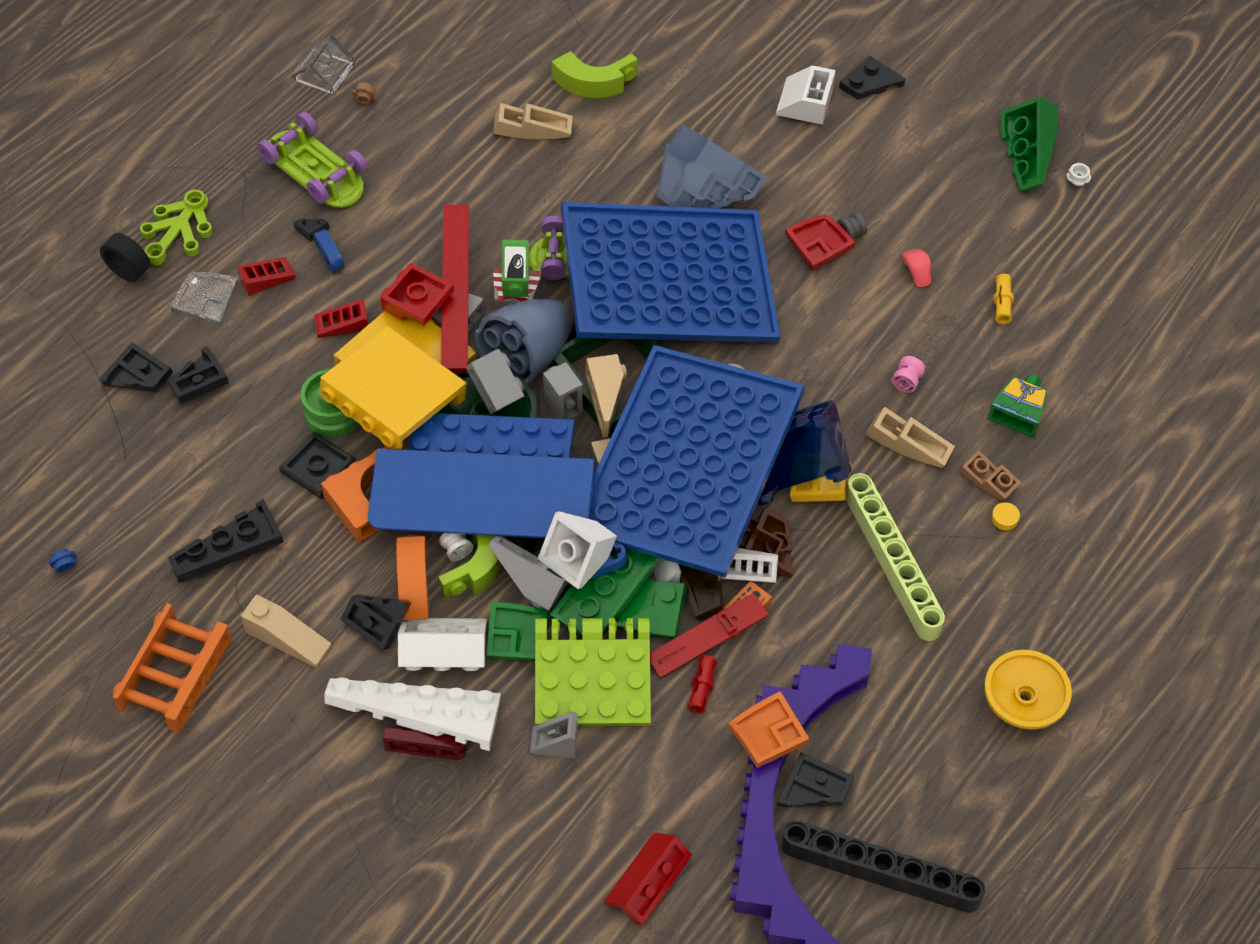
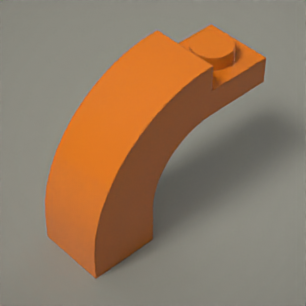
(413, 575)

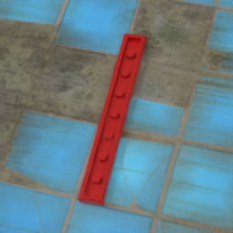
(456, 271)

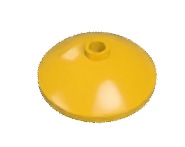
(1032, 676)

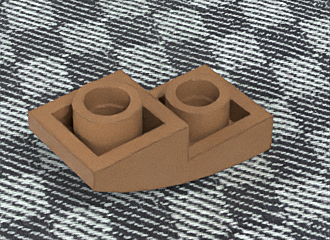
(983, 473)

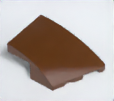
(770, 535)

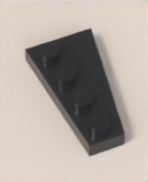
(241, 538)

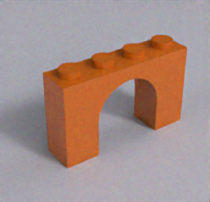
(346, 494)

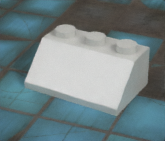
(442, 643)

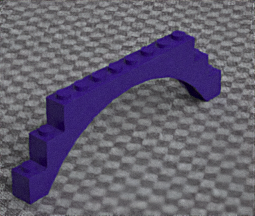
(762, 880)

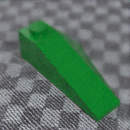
(1030, 139)

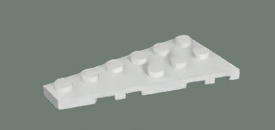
(422, 708)

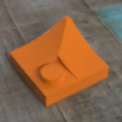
(769, 730)

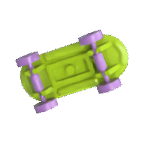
(314, 165)
(550, 252)

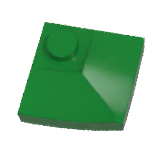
(660, 603)
(513, 631)

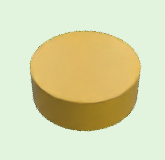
(1005, 516)

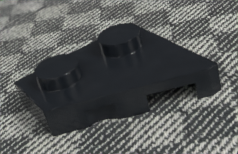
(870, 78)
(136, 371)
(198, 377)
(376, 617)
(815, 784)

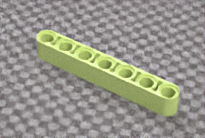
(895, 567)

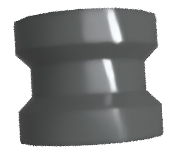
(854, 225)

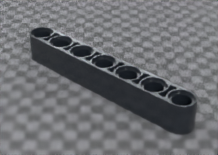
(892, 878)

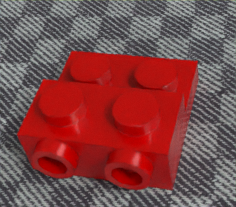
(415, 294)

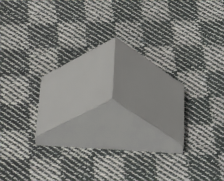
(556, 736)

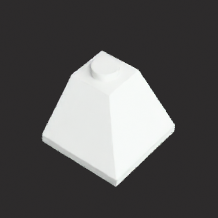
(576, 547)

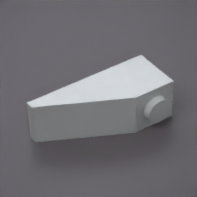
(530, 575)

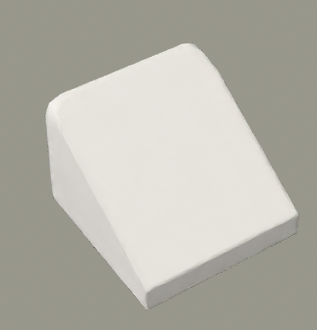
(667, 571)

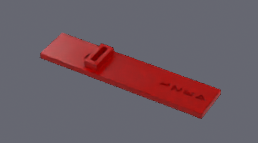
(707, 635)

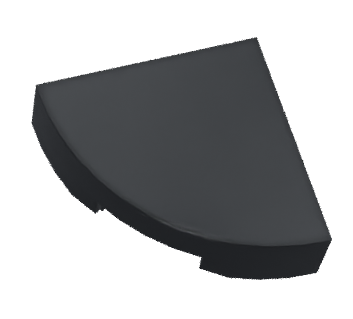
(309, 227)

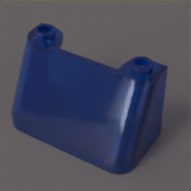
(810, 451)

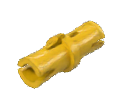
(1003, 299)

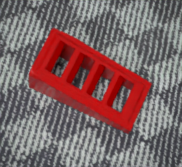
(259, 283)
(348, 311)

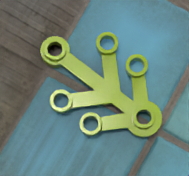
(193, 203)

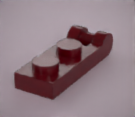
(423, 744)

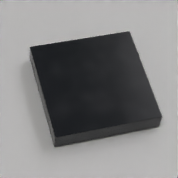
(315, 462)

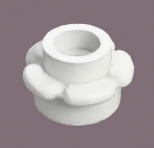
(1079, 174)

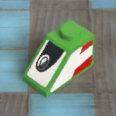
(515, 268)

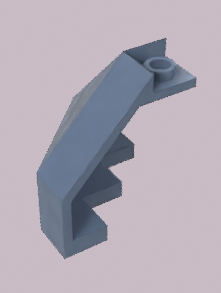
(704, 174)

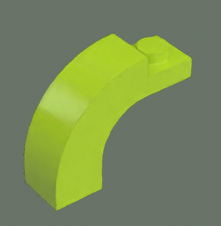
(590, 80)
(476, 573)

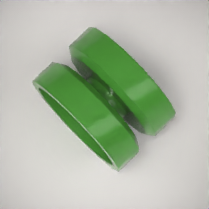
(320, 415)

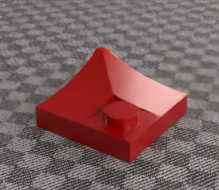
(819, 240)

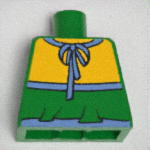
(1019, 405)

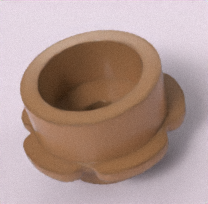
(364, 93)

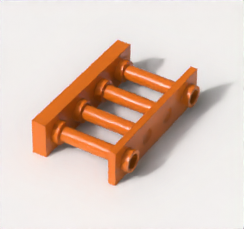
(189, 687)

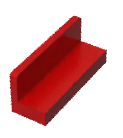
(649, 876)

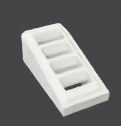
(749, 575)

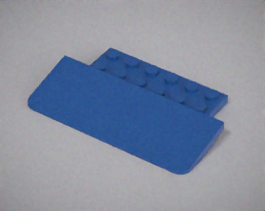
(481, 477)

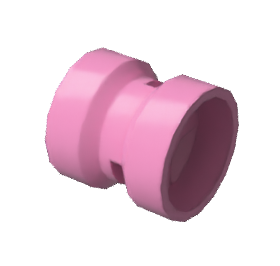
(908, 374)

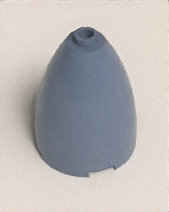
(527, 333)

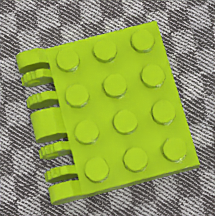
(593, 676)

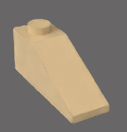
(605, 383)
(284, 631)

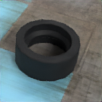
(125, 257)

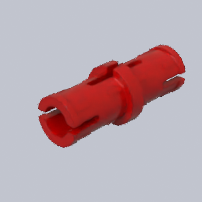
(702, 684)

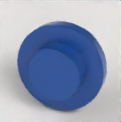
(63, 560)

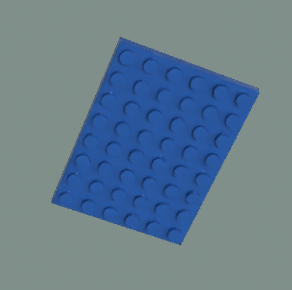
(668, 273)
(691, 458)

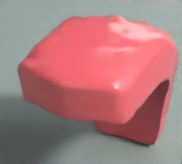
(919, 266)

